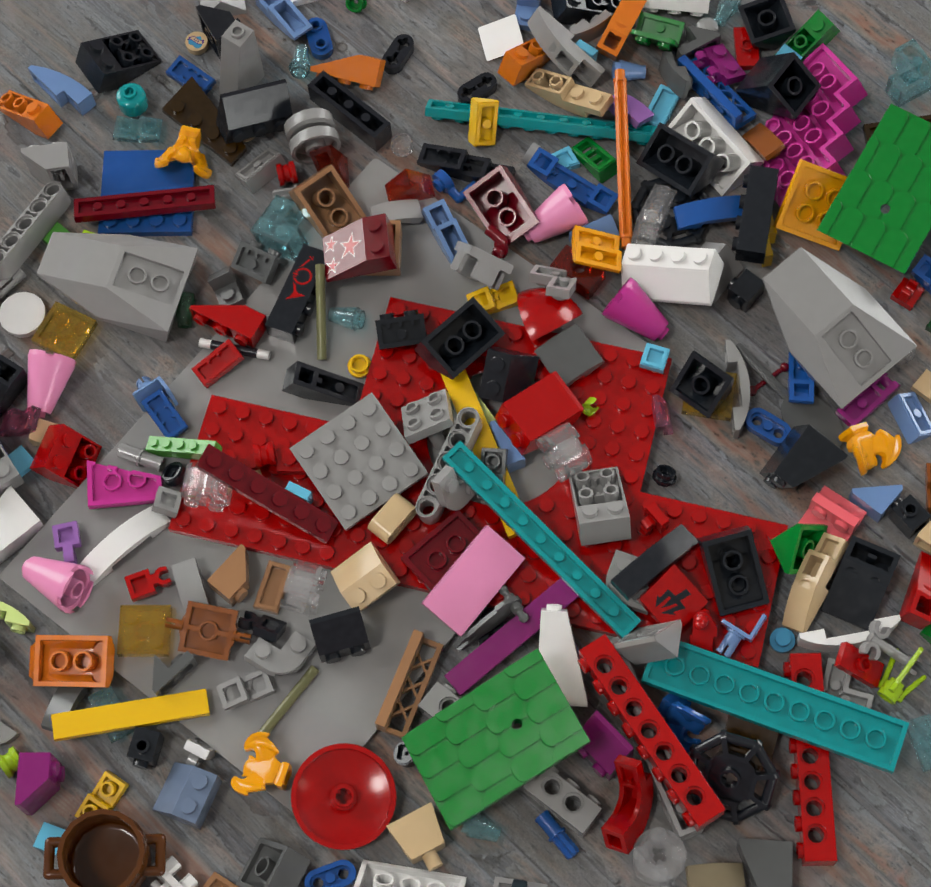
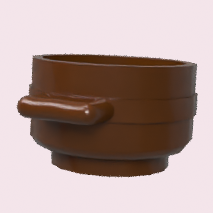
(104, 851)

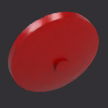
(343, 796)

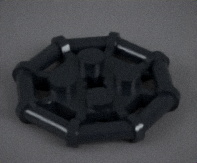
(670, 227)
(742, 768)

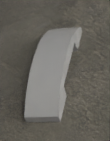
(735, 362)

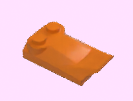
(72, 661)

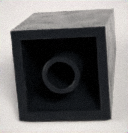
(779, 85)
(800, 457)

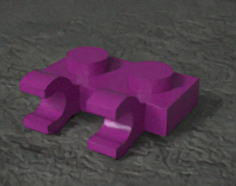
(722, 65)

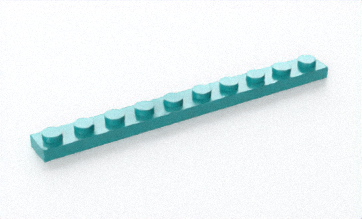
(533, 120)
(541, 540)

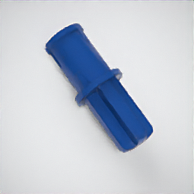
(557, 835)

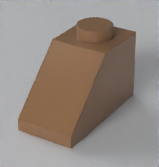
(232, 577)

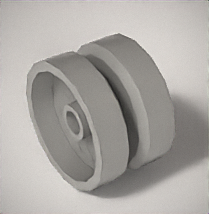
(310, 131)

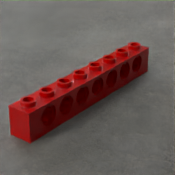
(603, 651)
(825, 852)

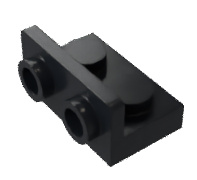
(400, 330)

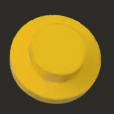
(359, 365)

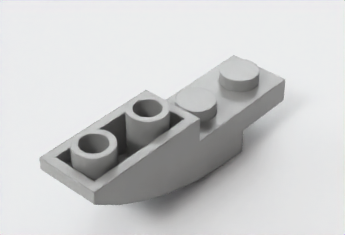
(560, 48)

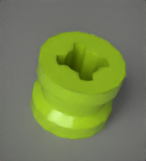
(9, 762)

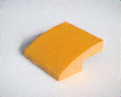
(596, 249)

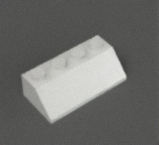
(709, 129)
(673, 272)
(390, 875)

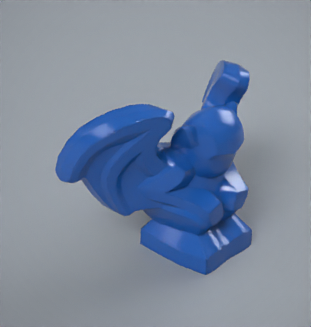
(682, 719)

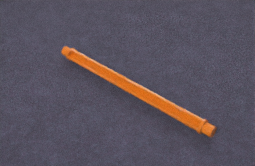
(623, 161)

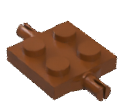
(208, 630)

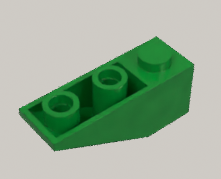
(813, 34)

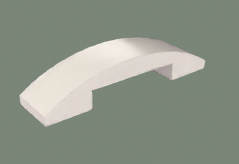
(123, 541)
(817, 640)

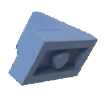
(524, 11)

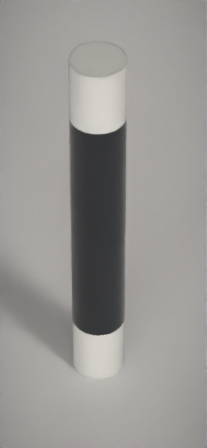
(245, 351)

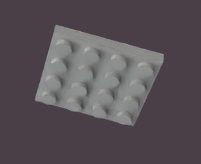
(359, 461)

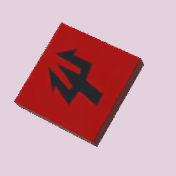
(672, 597)

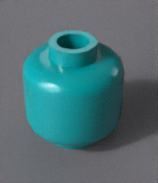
(132, 100)

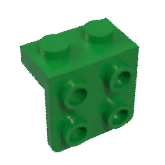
(658, 30)

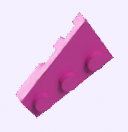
(119, 487)

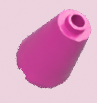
(636, 312)

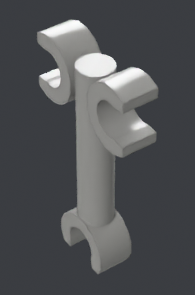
(877, 644)

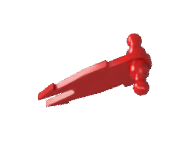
(703, 630)

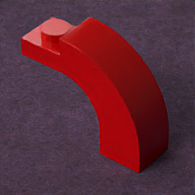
(632, 805)

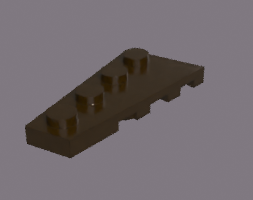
(194, 109)

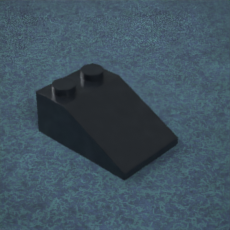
(733, 570)

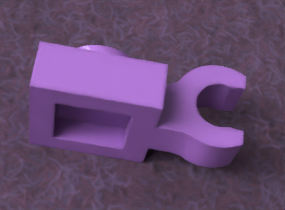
(67, 538)

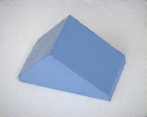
(875, 500)

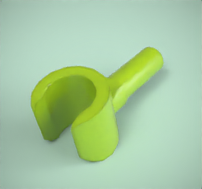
(588, 410)

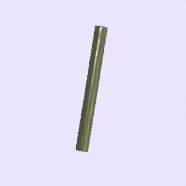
(320, 312)
(289, 700)

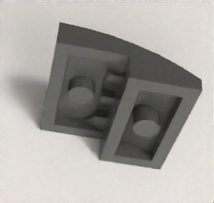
(570, 355)

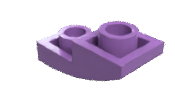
(637, 112)

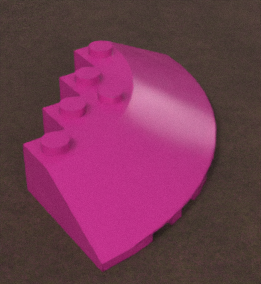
(822, 125)

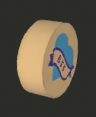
(197, 43)

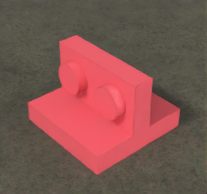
(835, 512)

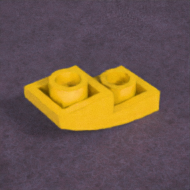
(105, 794)

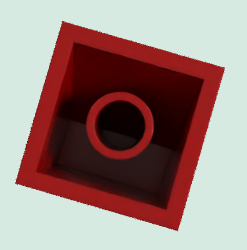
(538, 412)

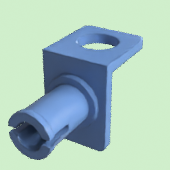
(149, 387)
(735, 635)

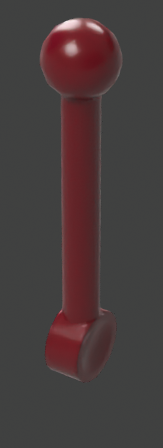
(783, 368)

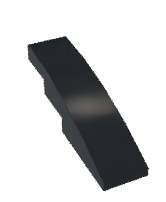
(456, 162)
(654, 562)

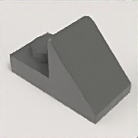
(697, 39)
(226, 287)
(166, 678)

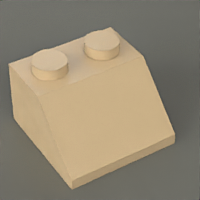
(364, 577)

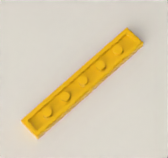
(130, 715)

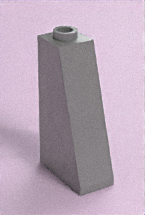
(240, 59)

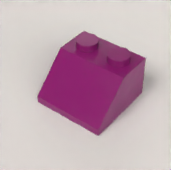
(604, 745)
(37, 780)

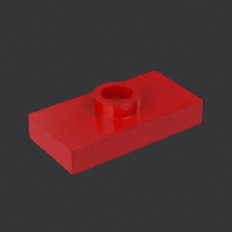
(745, 53)
(218, 363)
(858, 665)

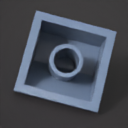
(187, 794)

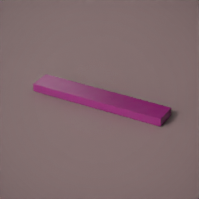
(507, 639)

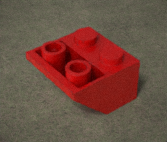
(64, 455)

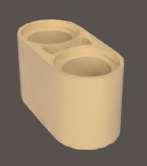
(392, 518)

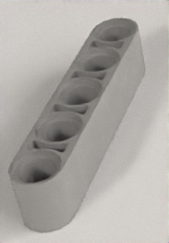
(32, 227)
(457, 432)

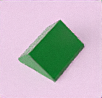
(794, 544)

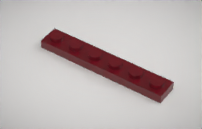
(144, 203)
(267, 493)

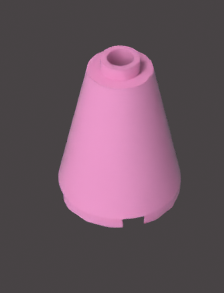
(556, 216)
(47, 379)
(59, 581)

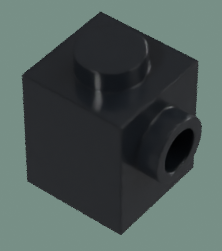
(745, 290)
(908, 515)
(145, 748)

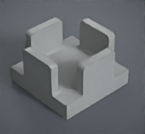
(480, 265)

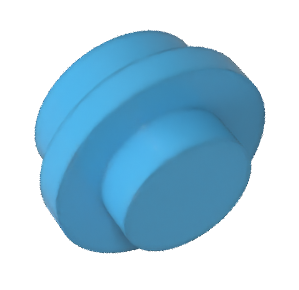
(782, 640)

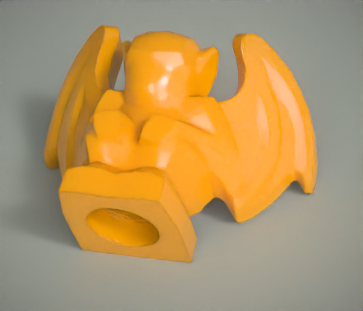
(186, 151)
(867, 445)
(263, 769)

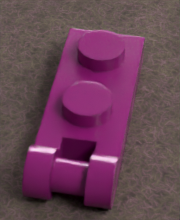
(867, 401)

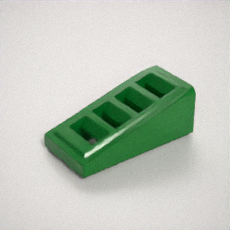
(601, 171)

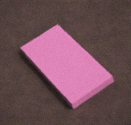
(473, 580)

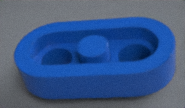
(317, 37)
(769, 425)
(330, 875)

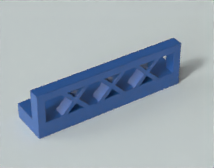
(705, 88)

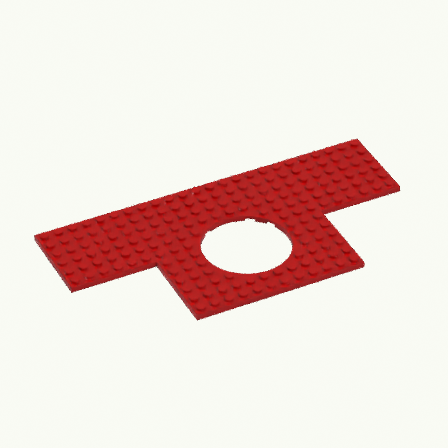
(615, 436)

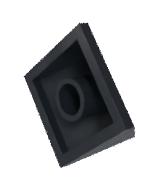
(767, 23)
(702, 384)

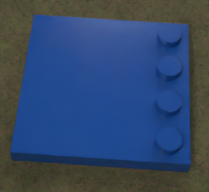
(134, 173)

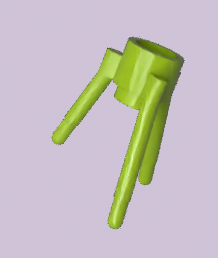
(891, 689)

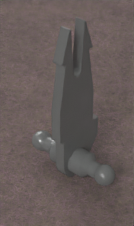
(509, 605)

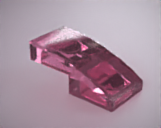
(662, 414)
(20, 422)

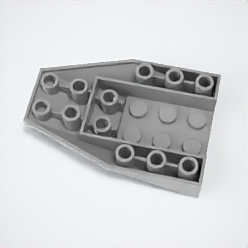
(120, 277)
(833, 327)

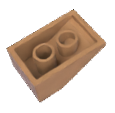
(326, 201)

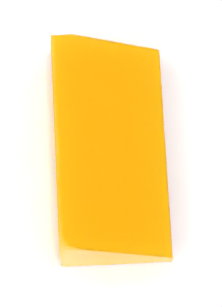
(483, 121)

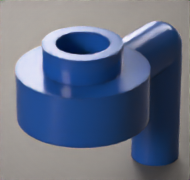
(443, 183)

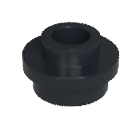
(664, 475)

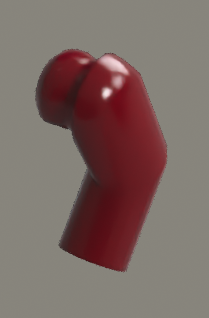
(500, 241)

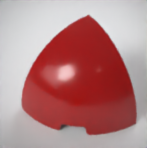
(543, 312)

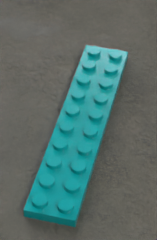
(780, 705)

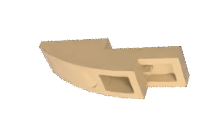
(567, 95)
(811, 581)

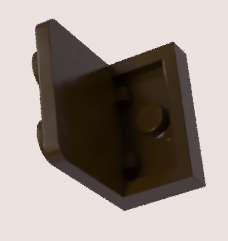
(752, 731)

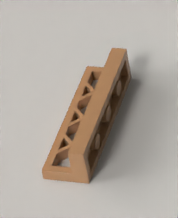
(399, 683)

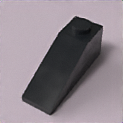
(321, 385)

